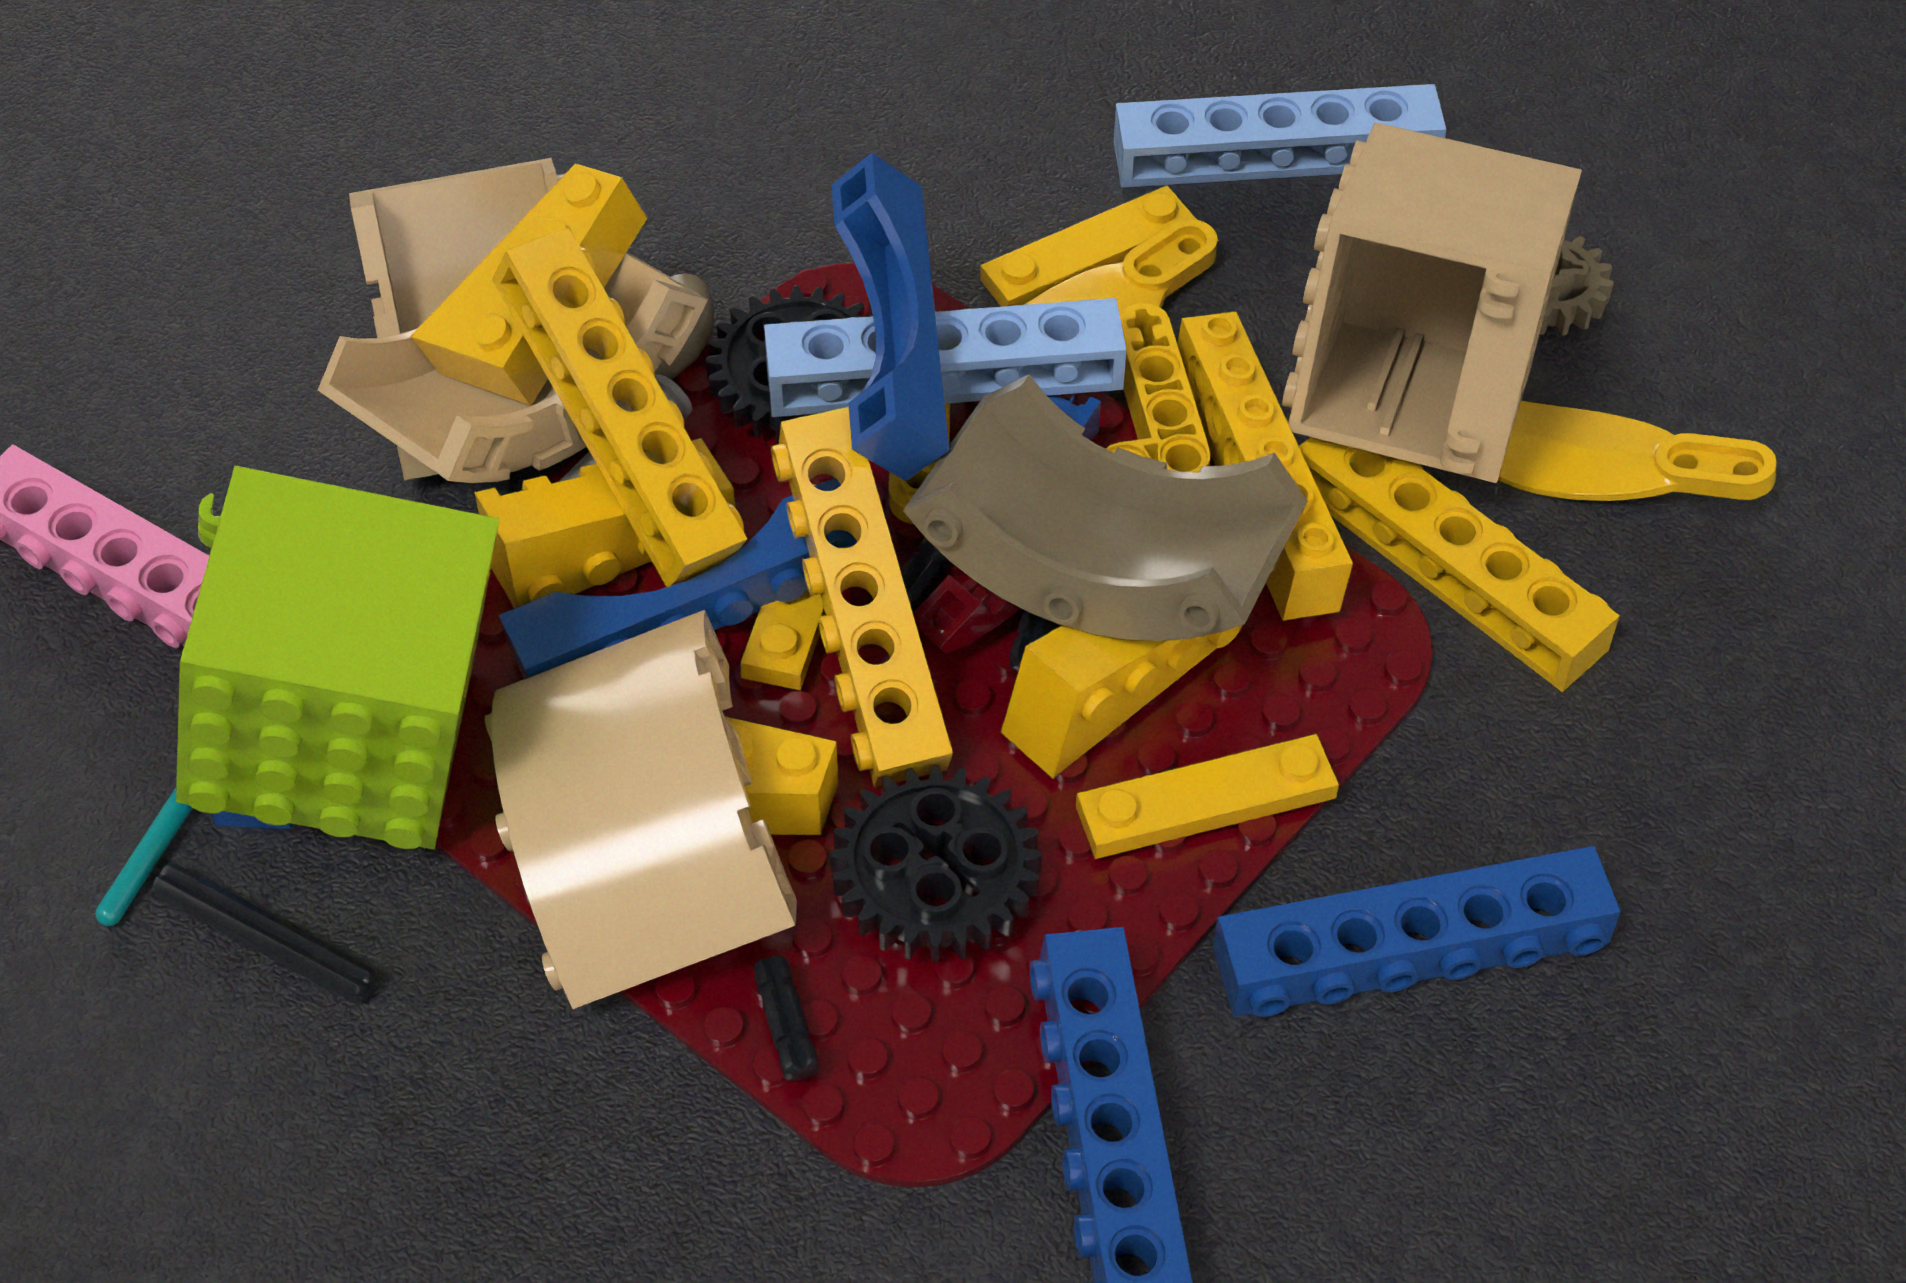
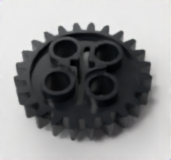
(738, 355)
(935, 863)

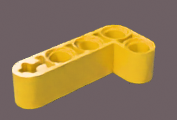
(1160, 393)

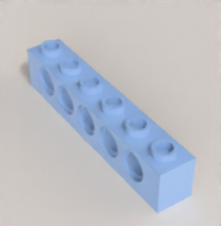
(1261, 133)
(1059, 344)

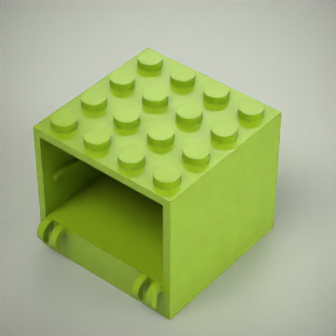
(330, 657)

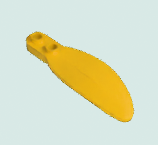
(1148, 270)
(1621, 458)

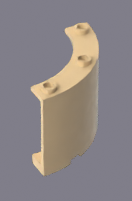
(432, 235)
(480, 434)
(634, 812)

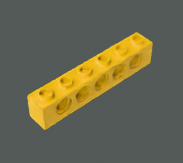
(1246, 424)
(824, 446)
(677, 544)
(1465, 559)

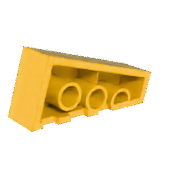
(474, 331)
(568, 533)

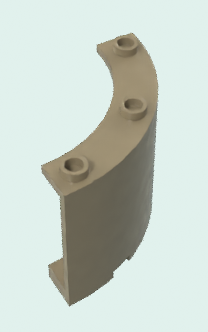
(1099, 532)

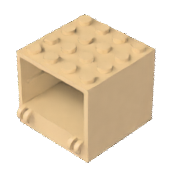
(1428, 299)

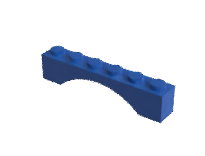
(902, 408)
(573, 625)

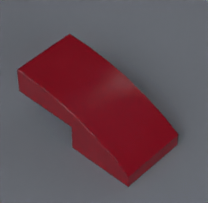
(961, 613)

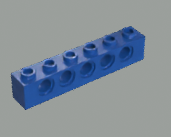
(1501, 895)
(1099, 970)

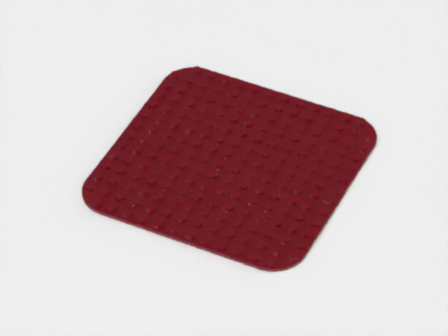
(943, 1060)

